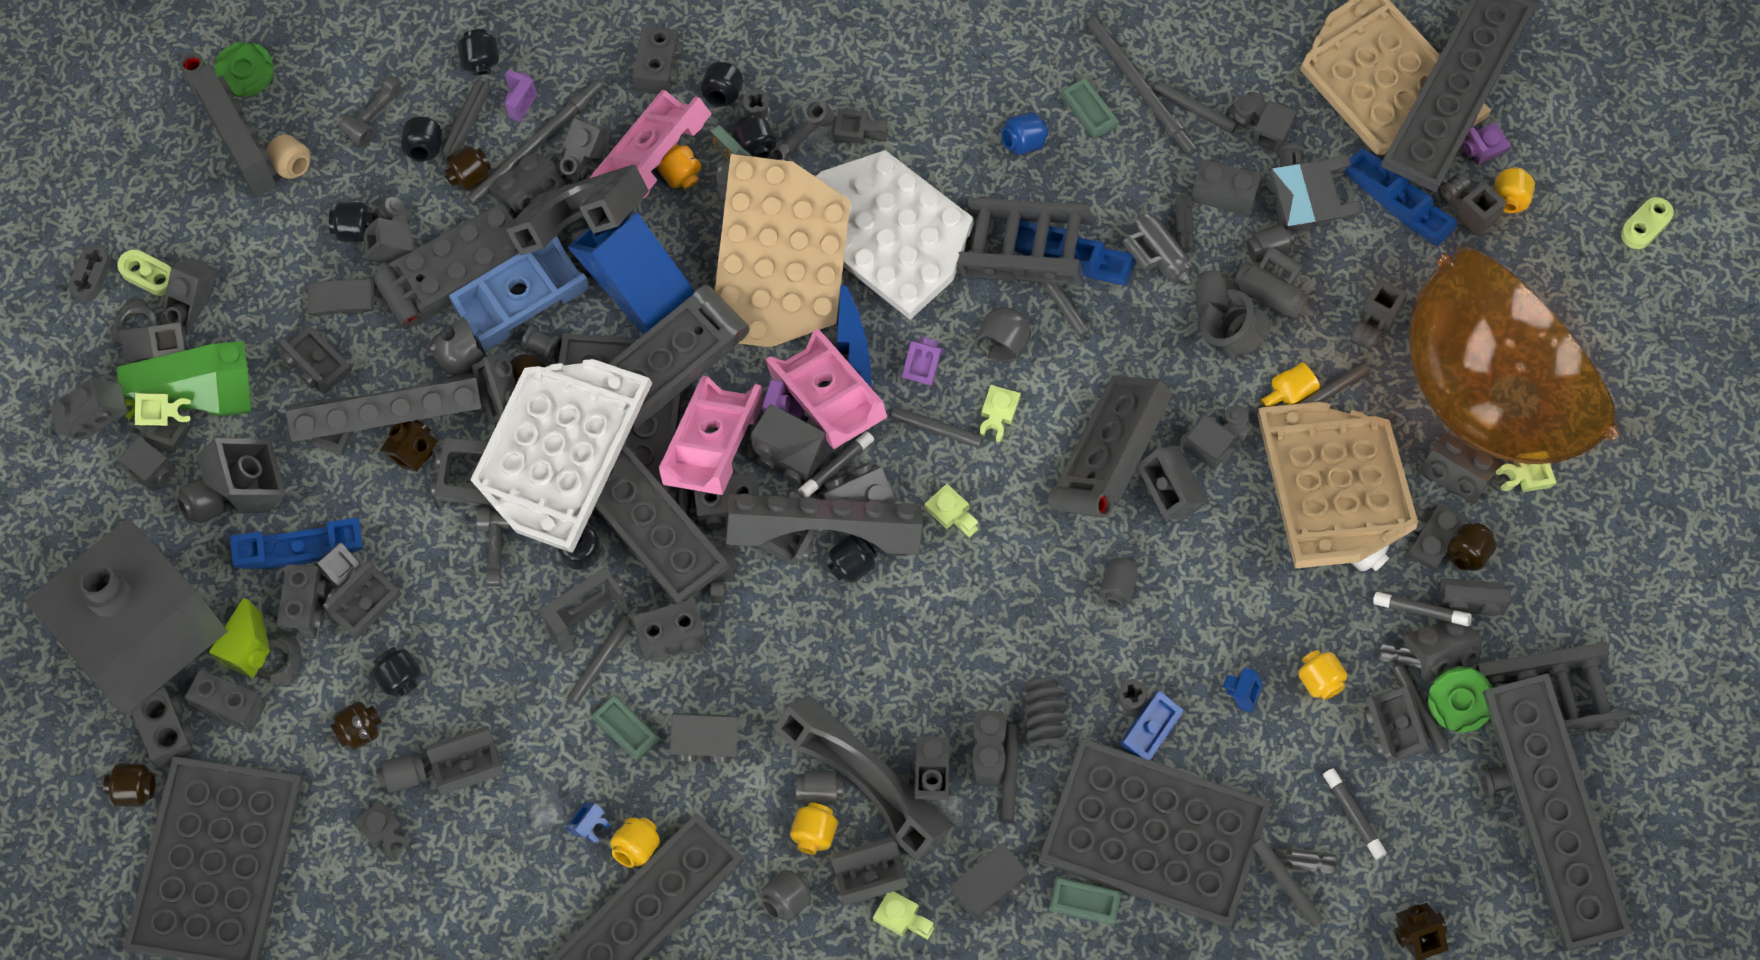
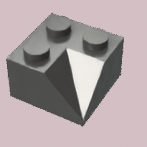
(788, 445)
(243, 472)

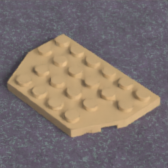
(1371, 68)
(781, 249)
(1336, 482)

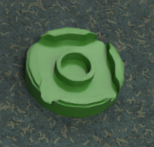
(251, 74)
(1458, 699)

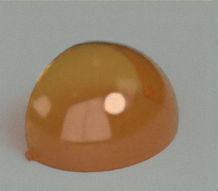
(1504, 365)

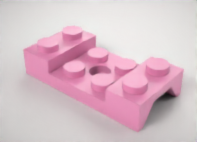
(654, 135)
(838, 409)
(705, 459)

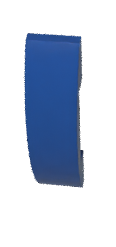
(294, 548)

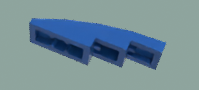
(1400, 198)
(1094, 258)
(851, 336)

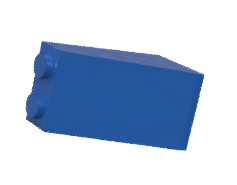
(633, 271)

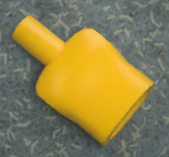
(1292, 386)

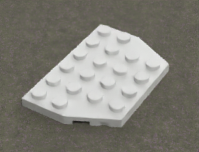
(899, 230)
(558, 447)

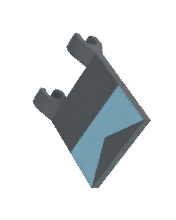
(1309, 193)

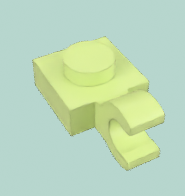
(951, 508)
(899, 914)

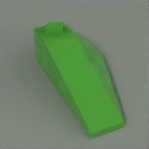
(207, 375)

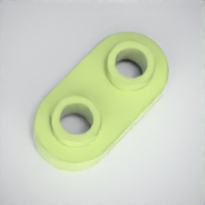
(1648, 221)
(149, 273)

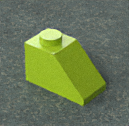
(245, 643)

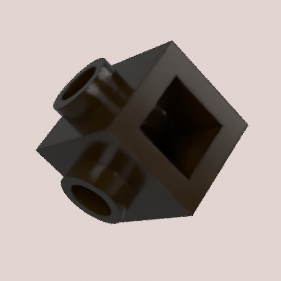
(409, 445)
(1421, 931)

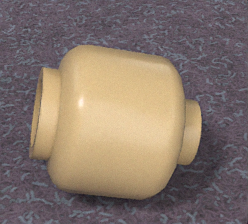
(288, 156)

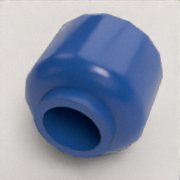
(1024, 133)

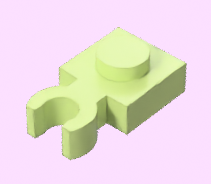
(999, 408)
(155, 409)
(1529, 476)

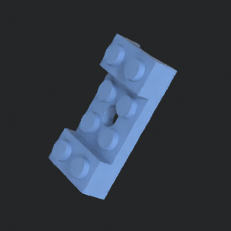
(495, 310)

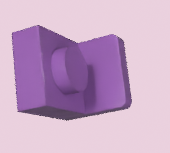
(521, 94)
(1485, 143)
(922, 360)
(779, 397)

